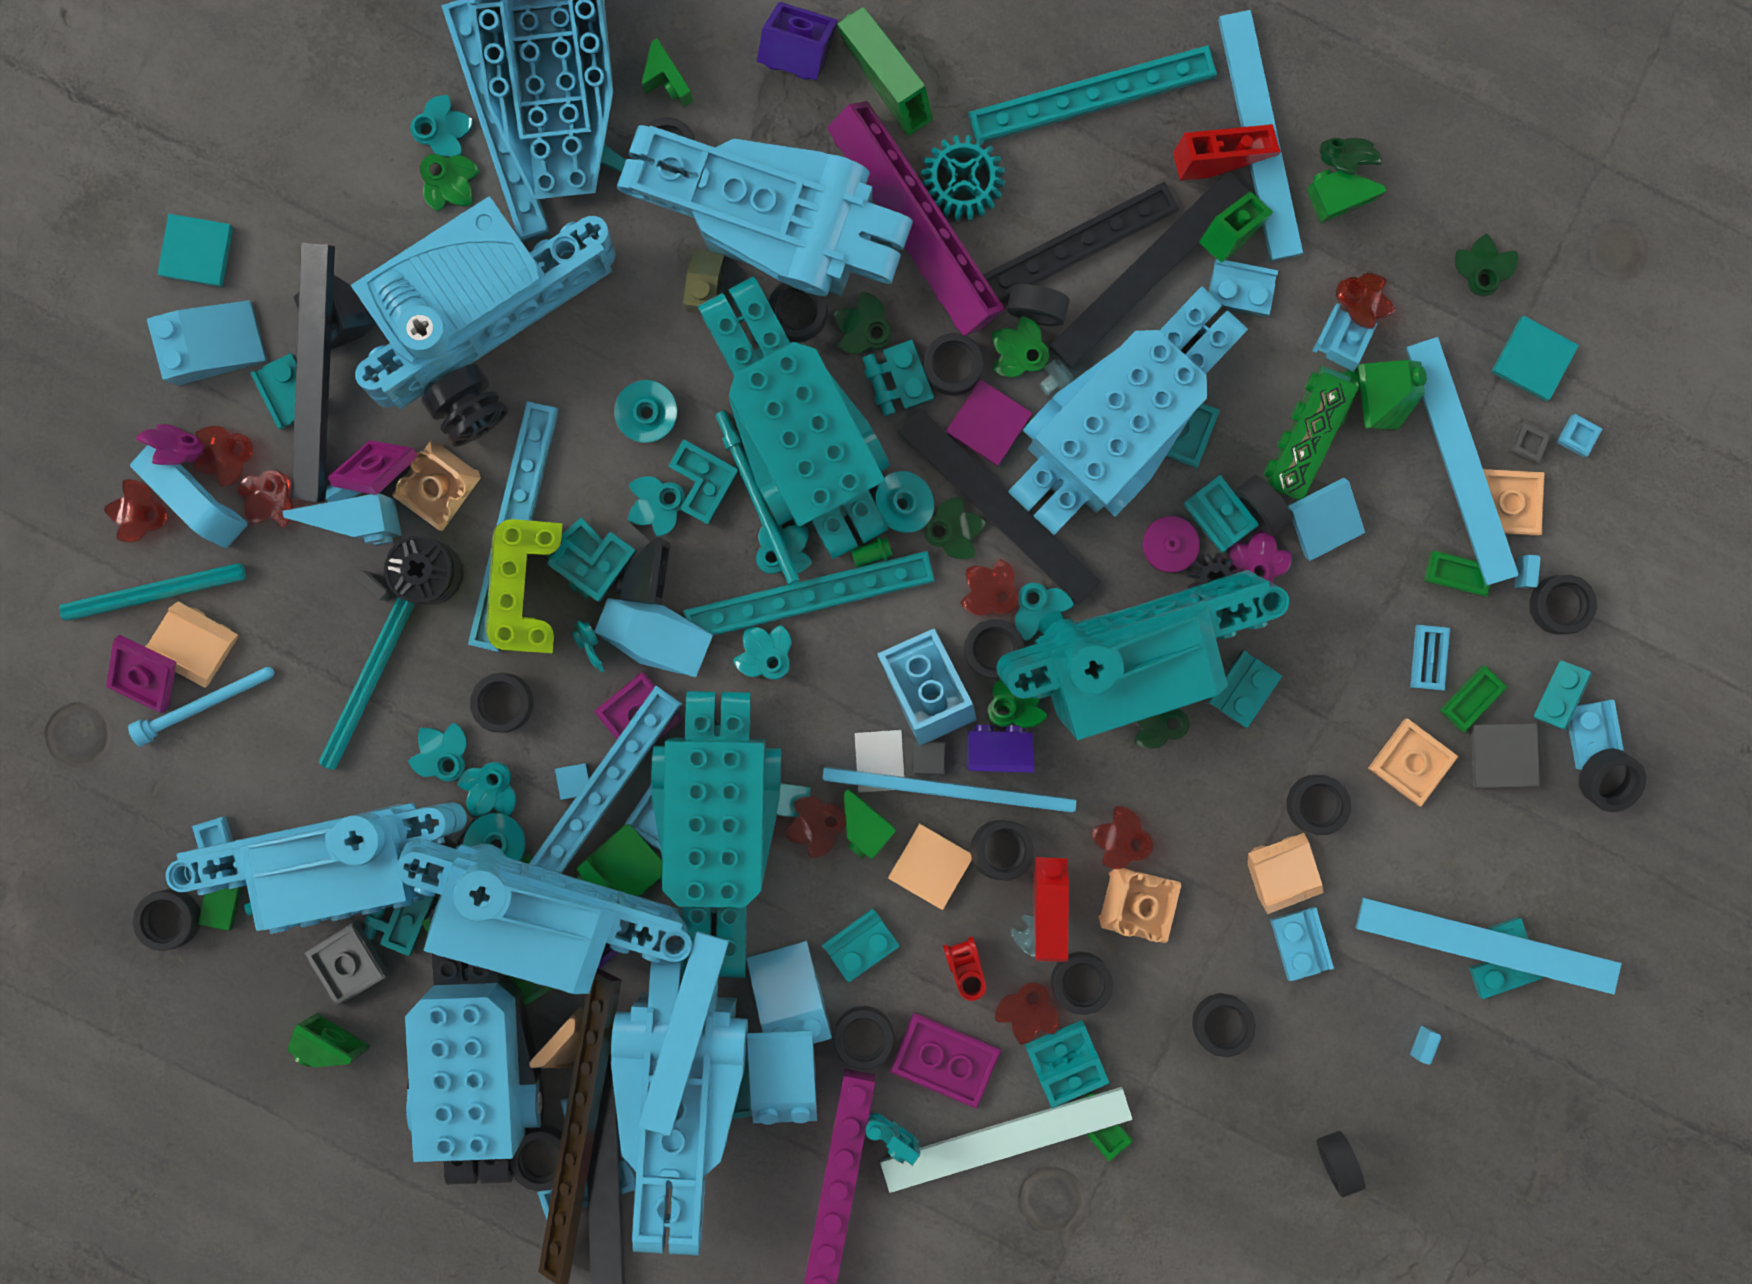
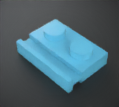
(1243, 287)
(1343, 339)
(1594, 729)
(1301, 943)

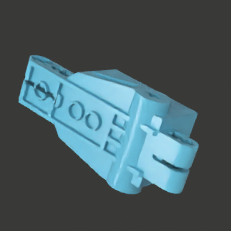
(771, 207)
(1123, 415)
(319, 867)
(533, 918)
(702, 1118)

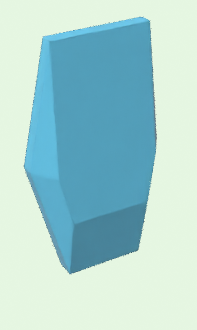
(654, 635)

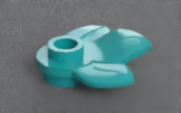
(446, 127)
(651, 504)
(795, 540)
(1043, 613)
(586, 638)
(763, 648)
(437, 749)
(486, 793)

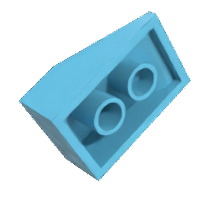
(206, 341)
(363, 517)
(927, 687)
(789, 992)
(782, 1077)

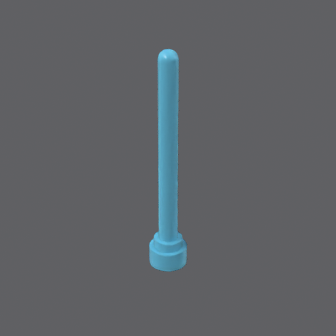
(144, 731)

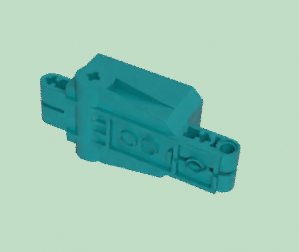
(797, 425)
(1142, 656)
(716, 818)

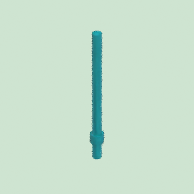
(733, 443)

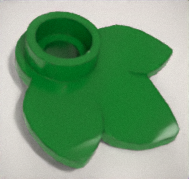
(451, 183)
(1015, 346)
(1021, 711)

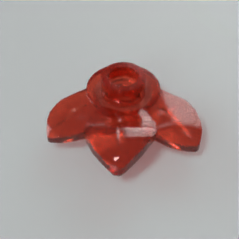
(1367, 300)
(220, 456)
(263, 501)
(133, 511)
(986, 587)
(811, 826)
(1117, 839)
(1026, 1016)

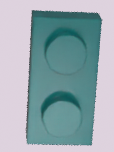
(1562, 695)

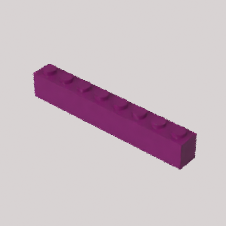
(931, 239)
(840, 1177)

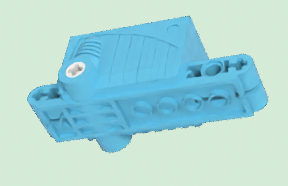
(468, 294)

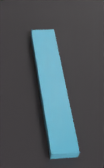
(683, 1034)

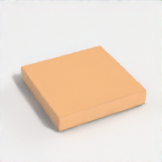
(1518, 500)
(1413, 762)
(930, 866)

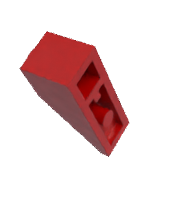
(1223, 150)
(1051, 909)

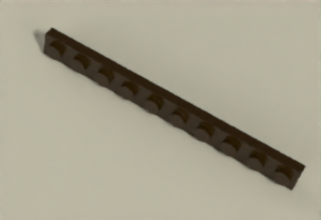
(579, 1127)

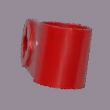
(965, 966)

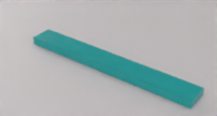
(1092, 94)
(813, 594)

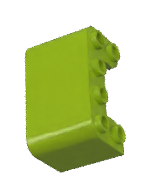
(509, 551)

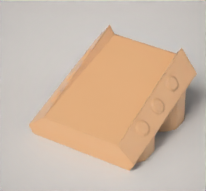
(436, 485)
(193, 642)
(1284, 873)
(1139, 905)
(562, 1047)

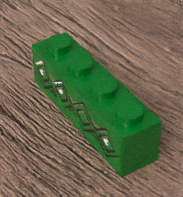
(1311, 432)

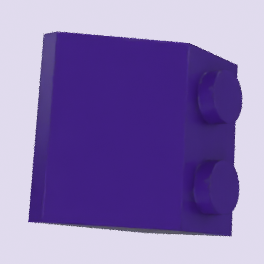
(796, 41)
(999, 750)

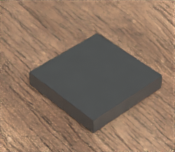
(1505, 755)
(346, 963)

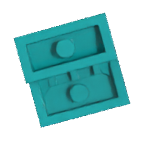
(1066, 1063)

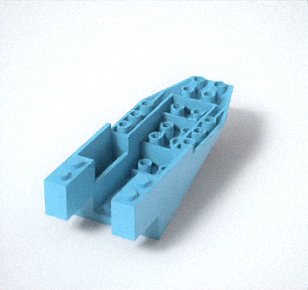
(547, 88)

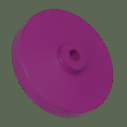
(1170, 544)

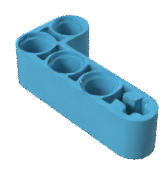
(189, 500)

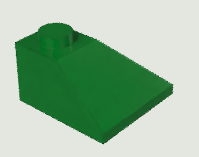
(1390, 392)
(324, 1044)

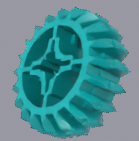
(972, 187)

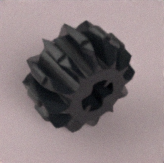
(1210, 567)

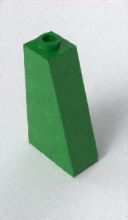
(887, 71)

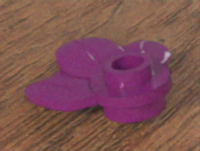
(171, 445)
(1261, 555)

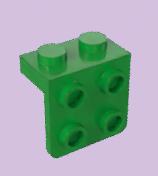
(623, 863)

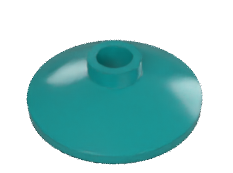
(634, 400)
(914, 495)
(497, 827)

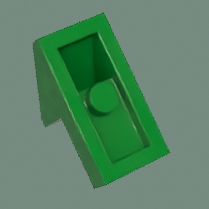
(661, 70)

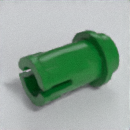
(872, 552)

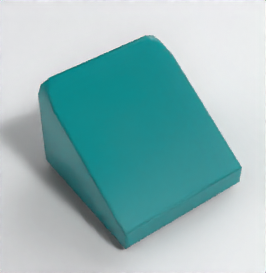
(788, 795)

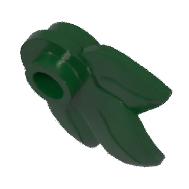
(1349, 153)
(1485, 262)
(859, 324)
(958, 527)
(1155, 729)

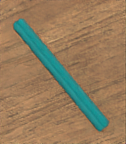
(152, 592)
(366, 683)

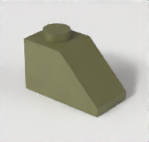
(703, 278)

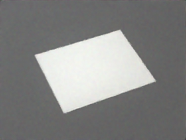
(879, 753)

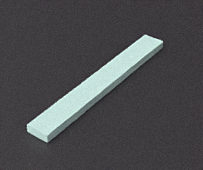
(1009, 1139)

